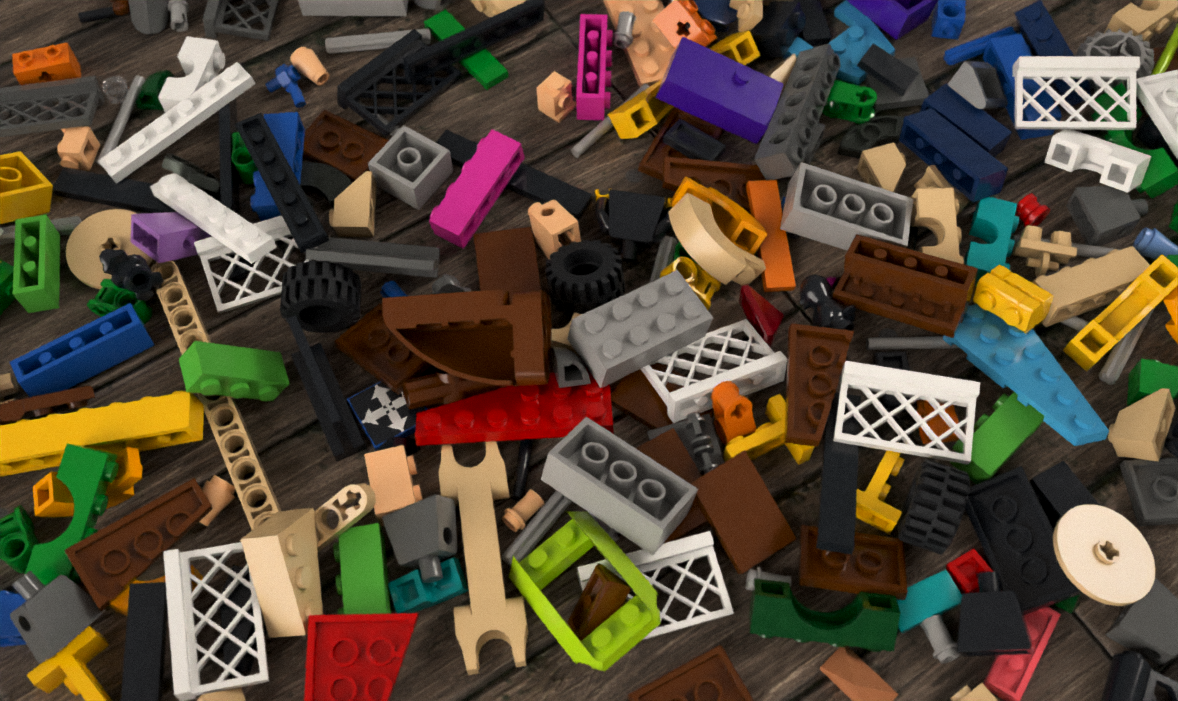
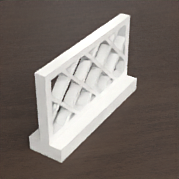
(1076, 68)
(212, 249)
(914, 386)
(696, 395)
(670, 555)
(182, 625)

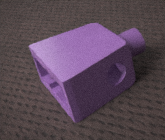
(165, 235)

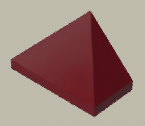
(760, 314)

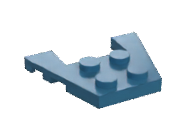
(850, 44)

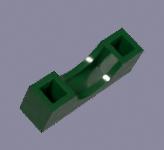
(866, 622)

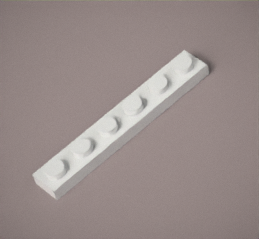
(176, 122)
(213, 217)

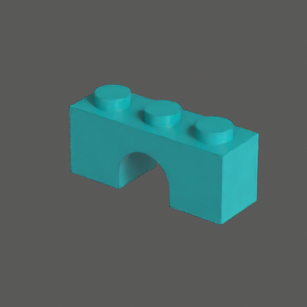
(993, 222)

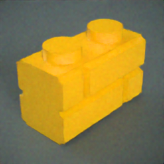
(1012, 298)

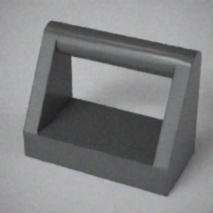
(979, 85)

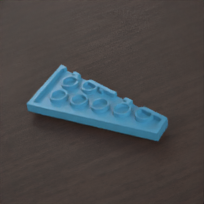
(1030, 371)

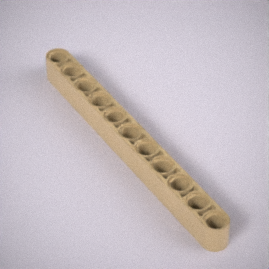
(180, 311)

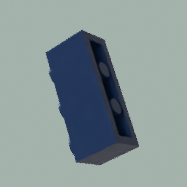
(968, 119)

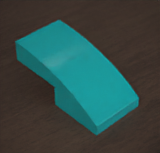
(413, 595)
(928, 598)

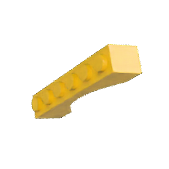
(646, 111)

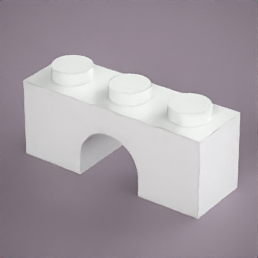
(201, 63)
(1118, 165)

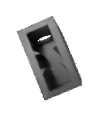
(1104, 213)
(424, 535)
(51, 613)
(1149, 625)

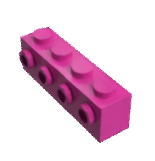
(592, 64)
(476, 188)

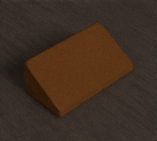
(598, 601)

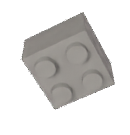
(411, 167)

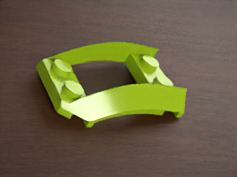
(555, 555)

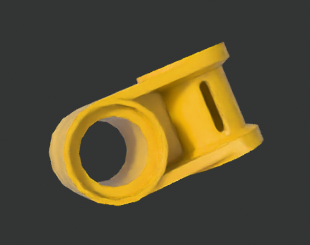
(695, 277)

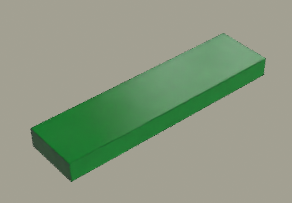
(481, 65)

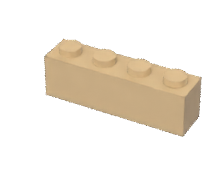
(1090, 283)

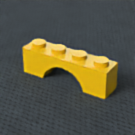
(1123, 313)

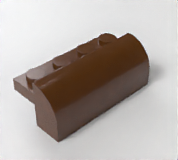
(906, 285)

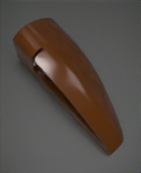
(477, 334)

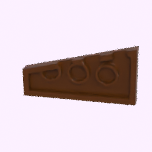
(129, 546)

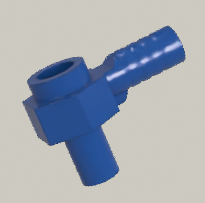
(287, 77)

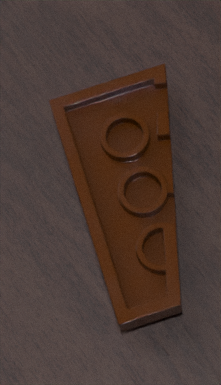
(722, 176)
(812, 379)

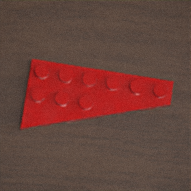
(516, 414)
(356, 655)

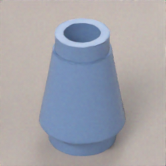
(1153, 243)

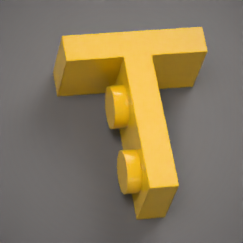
(768, 436)
(871, 505)
(71, 667)

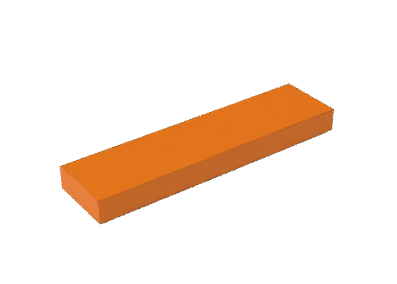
(774, 250)

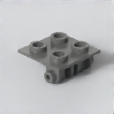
(698, 438)

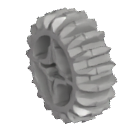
(1118, 45)

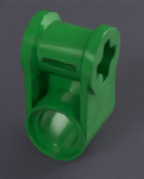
(847, 100)
(242, 160)
(112, 298)
(17, 536)

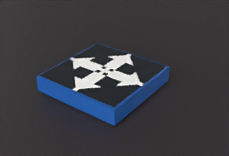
(383, 413)

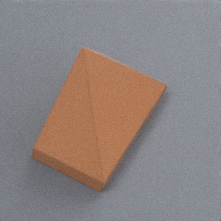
(856, 677)

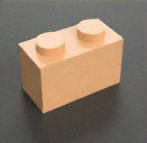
(391, 480)

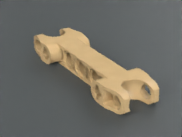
(489, 611)

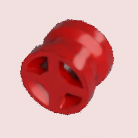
(1031, 211)

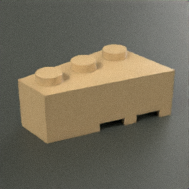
(285, 571)

